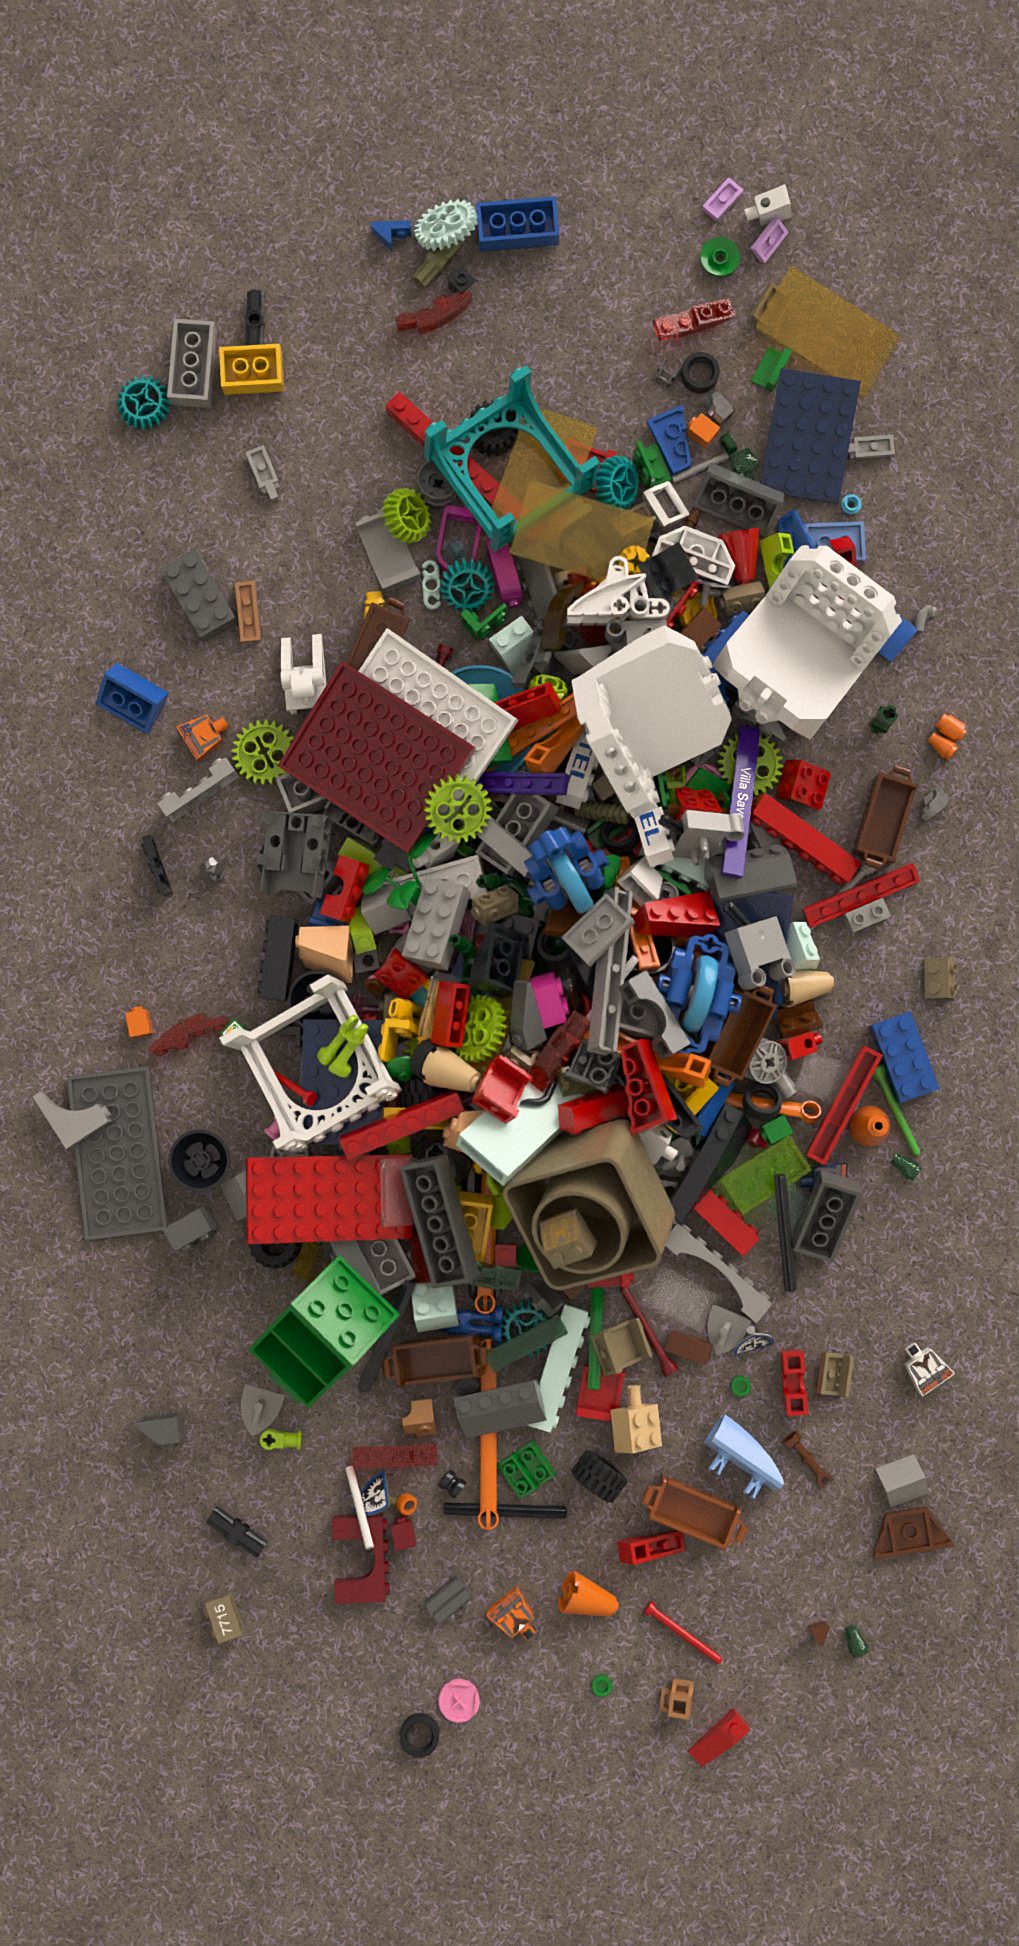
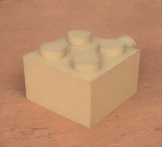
(636, 1425)

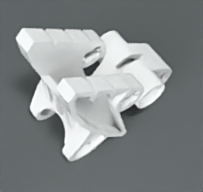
(606, 600)
(303, 683)

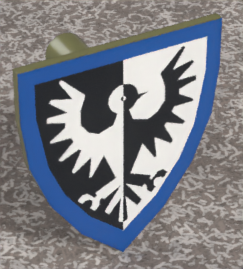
(376, 1495)

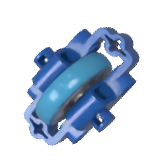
(570, 881)
(701, 995)

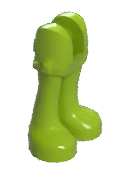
(327, 1054)

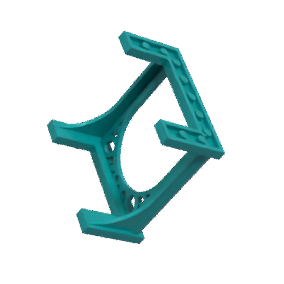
(521, 400)

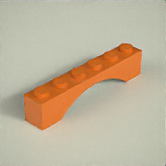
(548, 755)
(680, 1066)

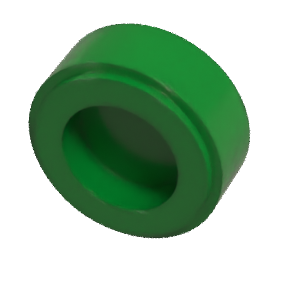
(740, 1385)
(601, 1685)

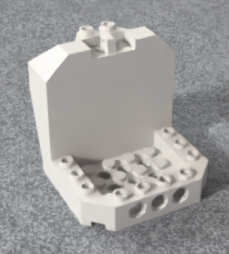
(799, 655)
(650, 712)

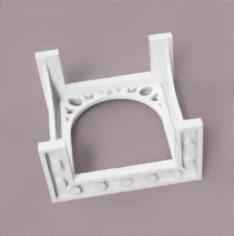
(292, 1133)

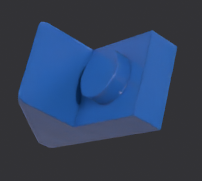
(387, 229)

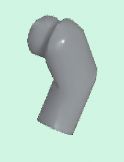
(922, 615)

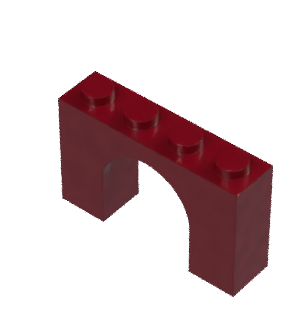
(373, 1585)

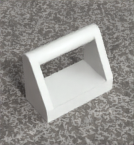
(656, 509)

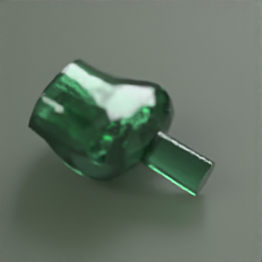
(744, 463)

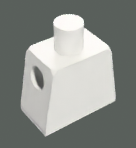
(770, 205)
(437, 853)
(642, 881)
(657, 1144)

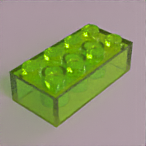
(754, 1179)

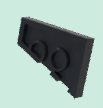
(156, 866)

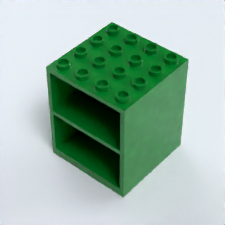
(324, 1332)

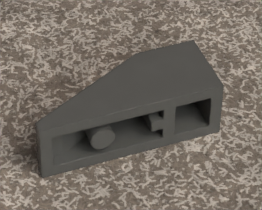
(525, 1020)

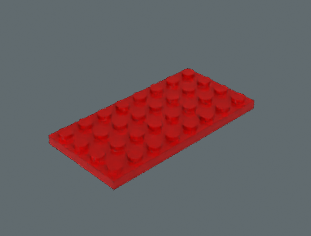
(316, 1199)

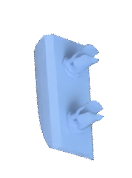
(744, 1451)

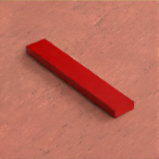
(860, 895)

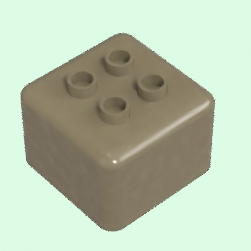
(613, 1188)

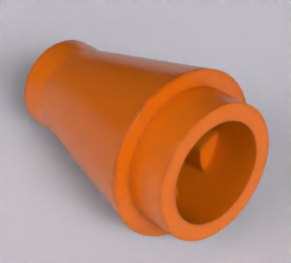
(943, 746)

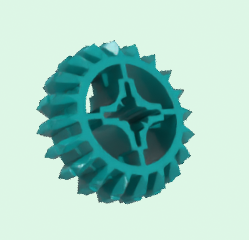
(146, 387)
(617, 482)
(482, 589)
(513, 1316)

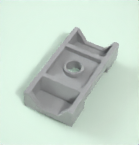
(176, 806)

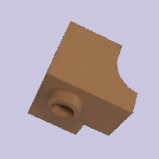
(421, 1419)
(678, 1700)

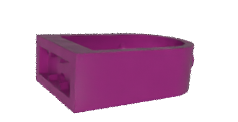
(462, 515)
(505, 575)

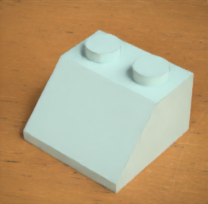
(511, 643)
(801, 947)

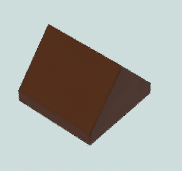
(820, 1631)

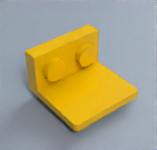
(390, 1031)

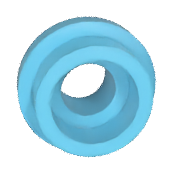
(851, 498)

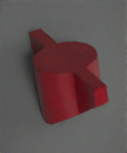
(755, 1139)

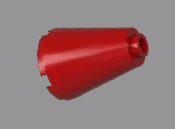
(743, 551)

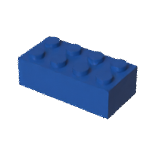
(517, 223)
(904, 1057)

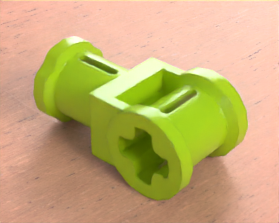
(672, 783)
(282, 1439)

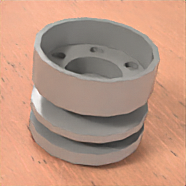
(767, 1063)

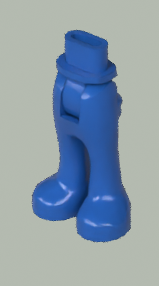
(467, 1316)

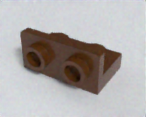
(798, 1019)

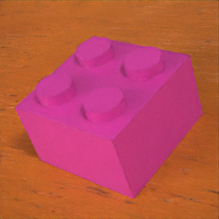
(549, 999)

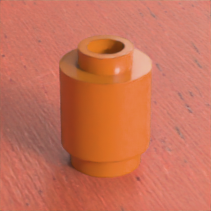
(951, 727)

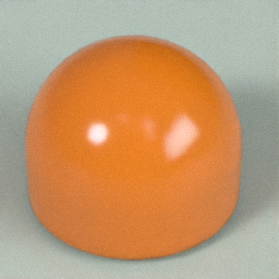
(402, 1500)

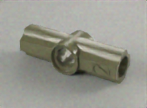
(435, 264)

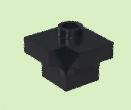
(391, 855)

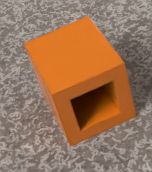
(703, 430)
(138, 1022)

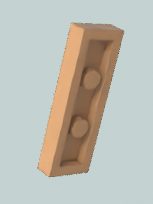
(248, 612)

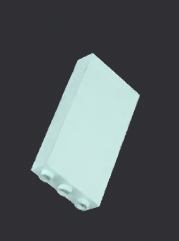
(509, 1147)

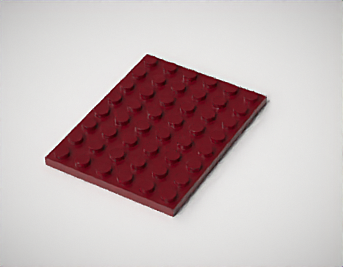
(374, 755)

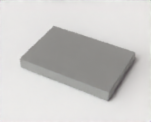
(598, 929)

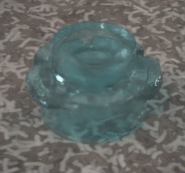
(456, 549)

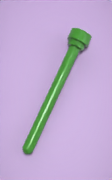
(879, 1074)

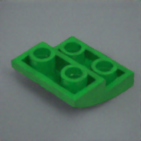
(526, 1469)

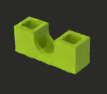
(774, 552)

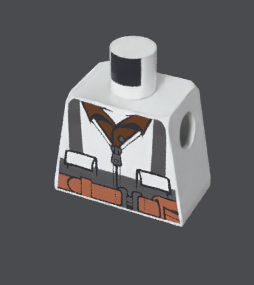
(926, 1369)

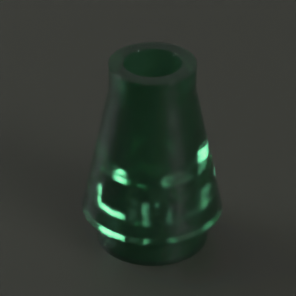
(906, 1167)
(856, 1643)

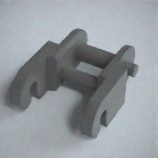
(672, 376)

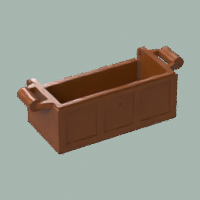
(694, 1512)

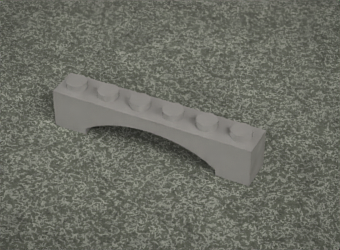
(753, 1303)

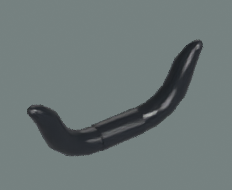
(545, 1098)

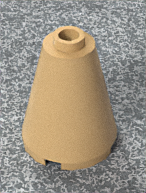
(805, 986)
(449, 1071)

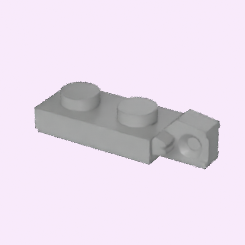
(871, 447)
(264, 472)

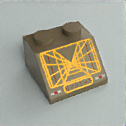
(566, 1238)

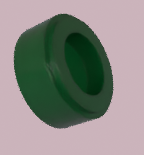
(728, 443)

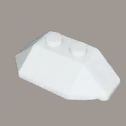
(704, 552)

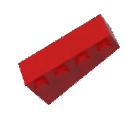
(678, 916)
(646, 1089)

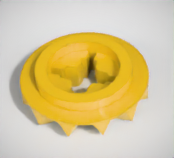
(629, 554)

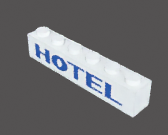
(579, 770)
(654, 836)

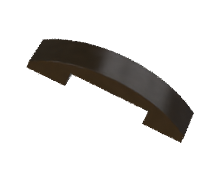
(553, 633)

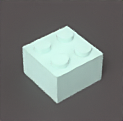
(434, 1307)

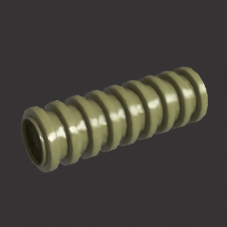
(603, 812)

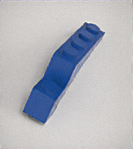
(723, 637)

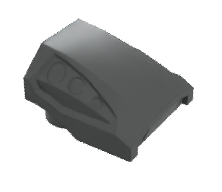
(594, 1069)

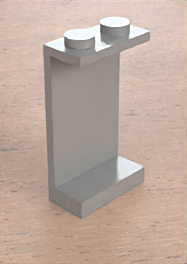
(388, 556)

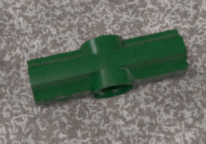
(883, 719)

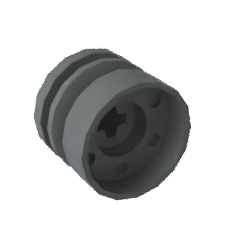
(435, 497)

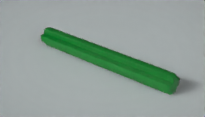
(596, 1320)

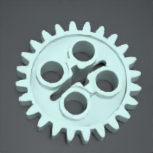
(446, 225)

